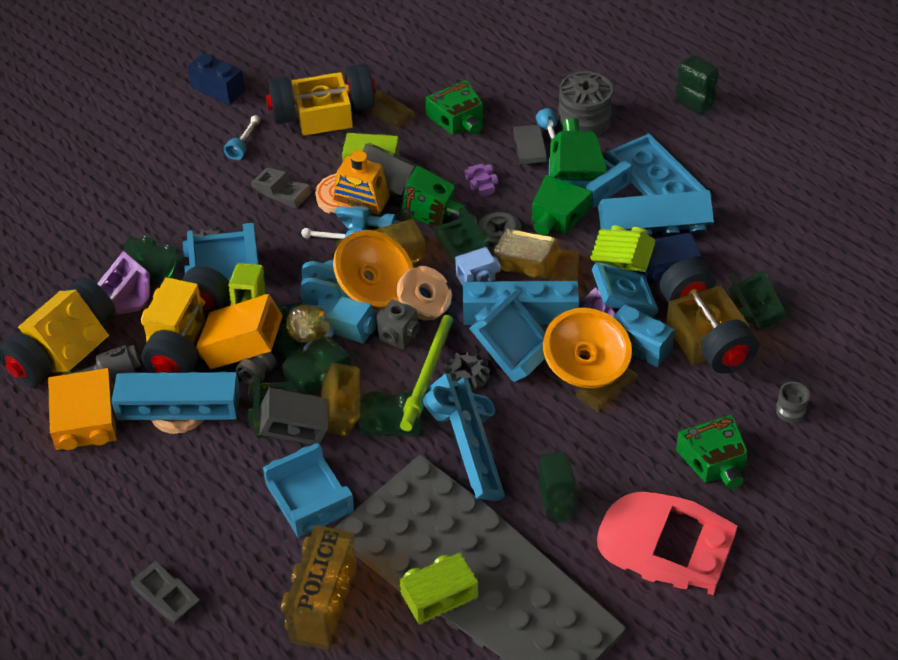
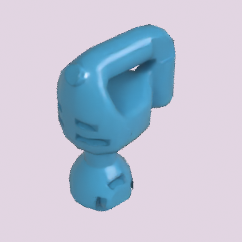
(361, 217)

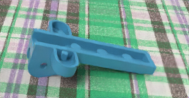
(324, 284)
(446, 402)

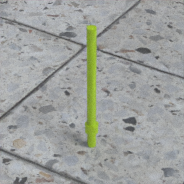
(414, 404)

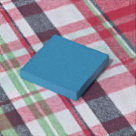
(624, 287)

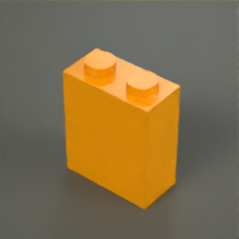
(239, 331)
(81, 409)

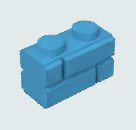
(648, 336)

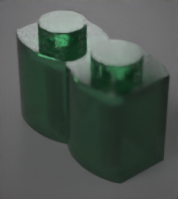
(696, 84)
(309, 367)
(557, 487)

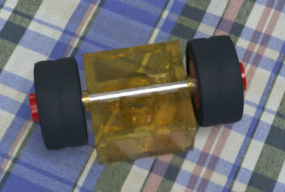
(706, 318)

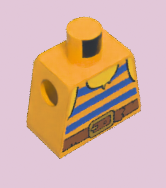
(361, 183)

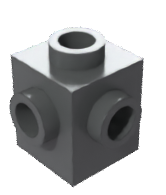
(397, 324)

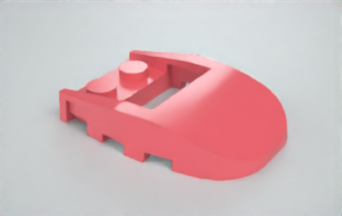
(634, 529)

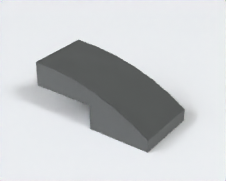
(529, 144)
(278, 187)
(164, 592)

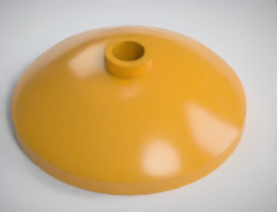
(377, 258)
(587, 334)

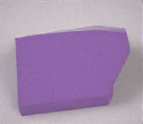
(126, 284)

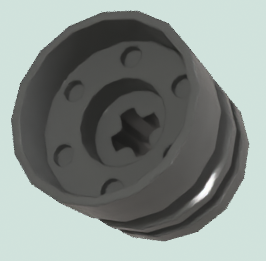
(588, 99)

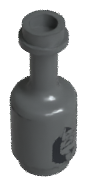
(117, 360)

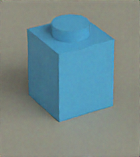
(353, 319)

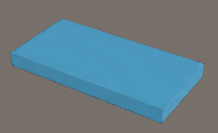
(653, 167)

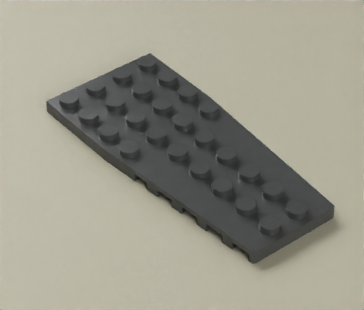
(523, 599)

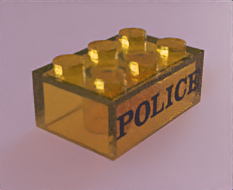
(320, 587)

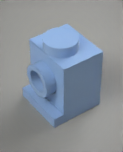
(477, 266)

